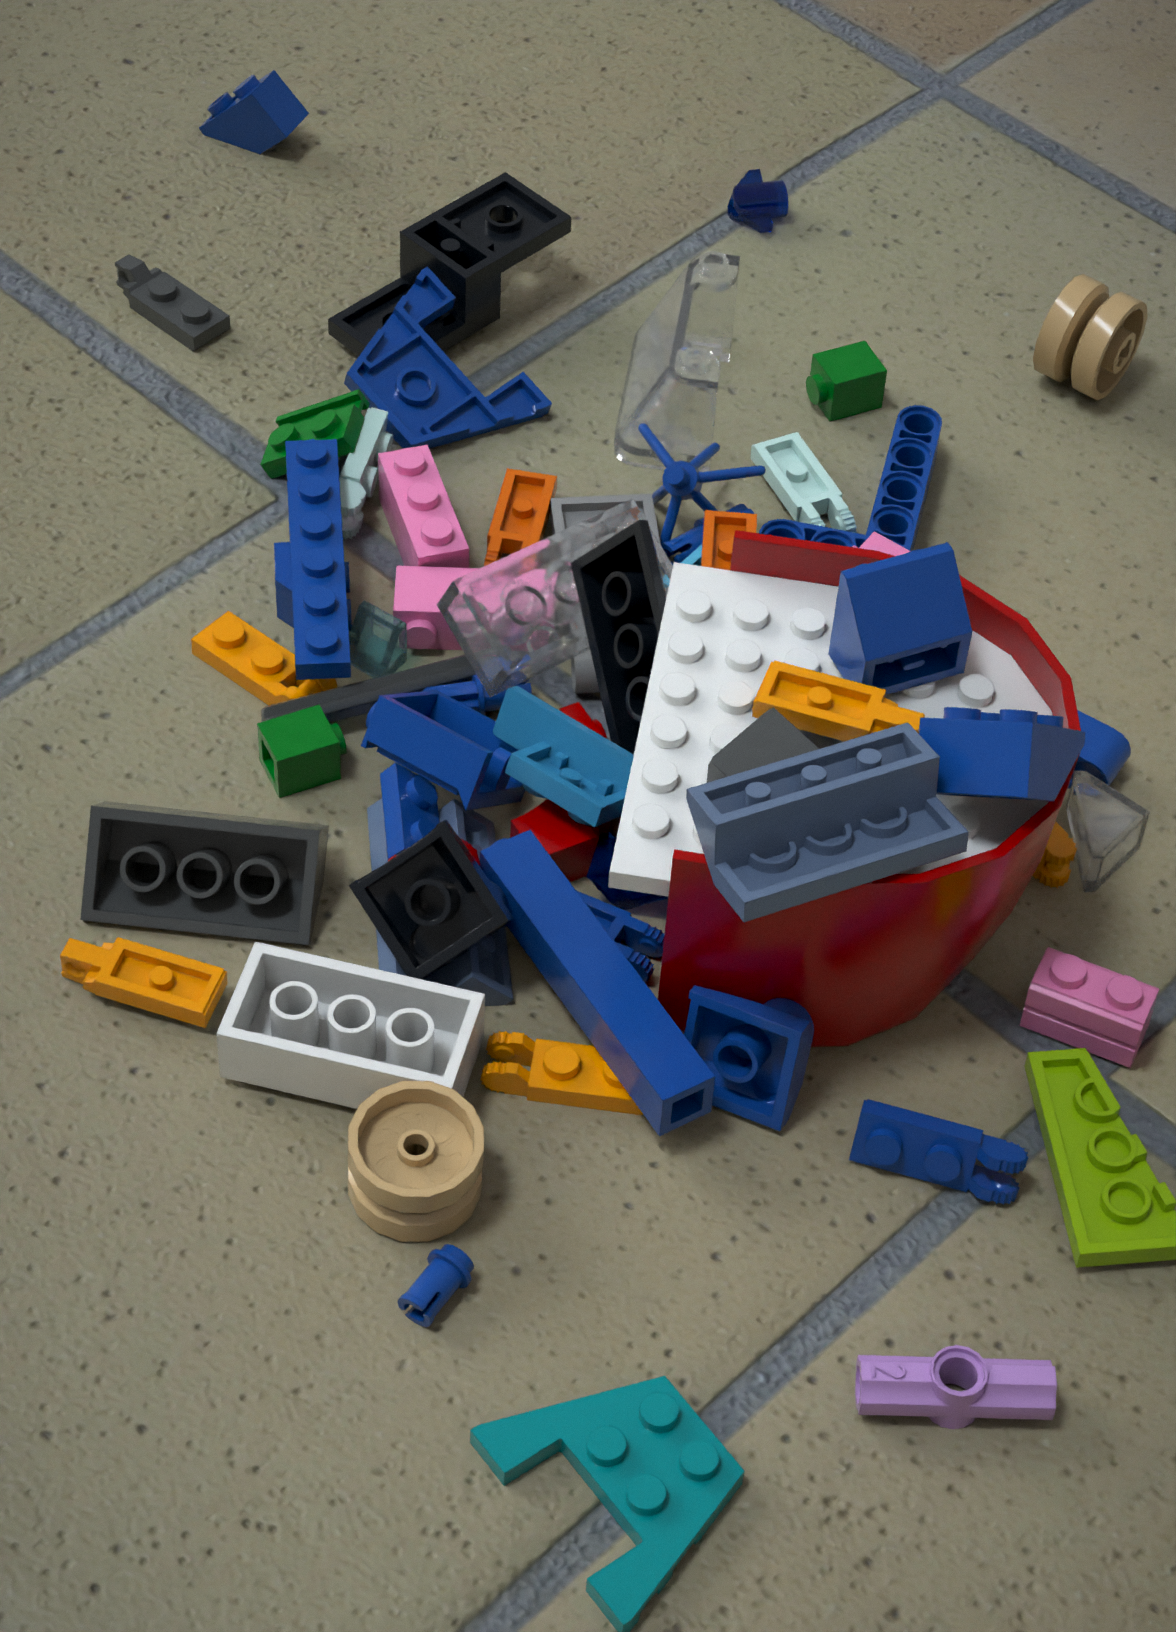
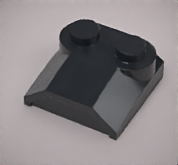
(432, 902)

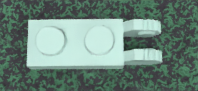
(360, 473)
(802, 482)

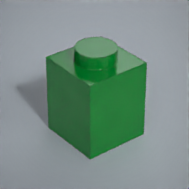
(846, 381)
(300, 750)

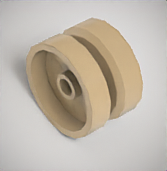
(1090, 336)
(415, 1161)

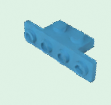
(563, 759)

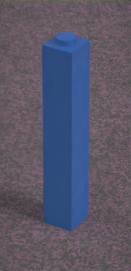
(599, 985)

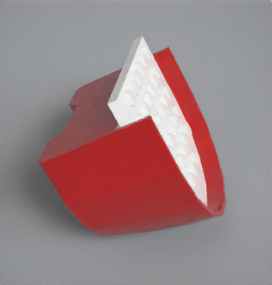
(864, 952)

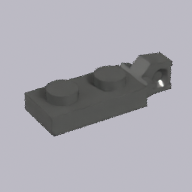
(170, 304)

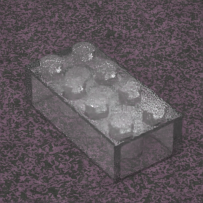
(525, 607)

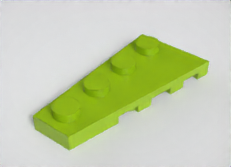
(1099, 1169)

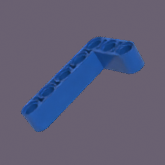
(900, 490)

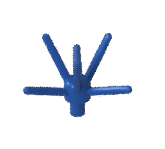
(685, 480)

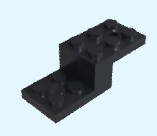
(467, 251)

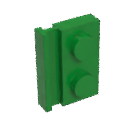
(330, 419)

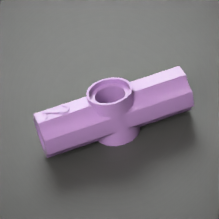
(991, 1387)

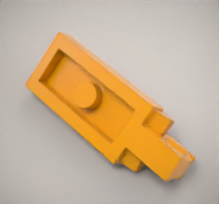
(828, 703)
(146, 978)

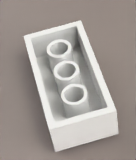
(344, 1028)

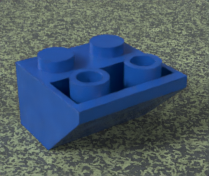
(901, 621)
(1001, 753)

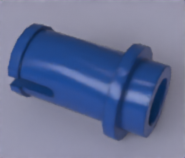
(436, 1284)

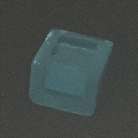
(377, 641)

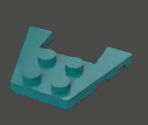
(645, 1463)

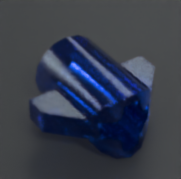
(758, 201)

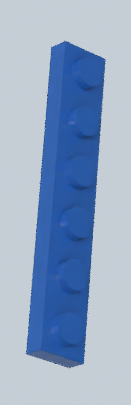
(317, 560)

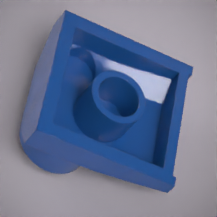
(752, 1051)

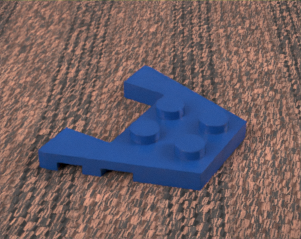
(422, 386)

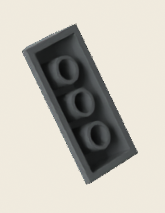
(203, 872)

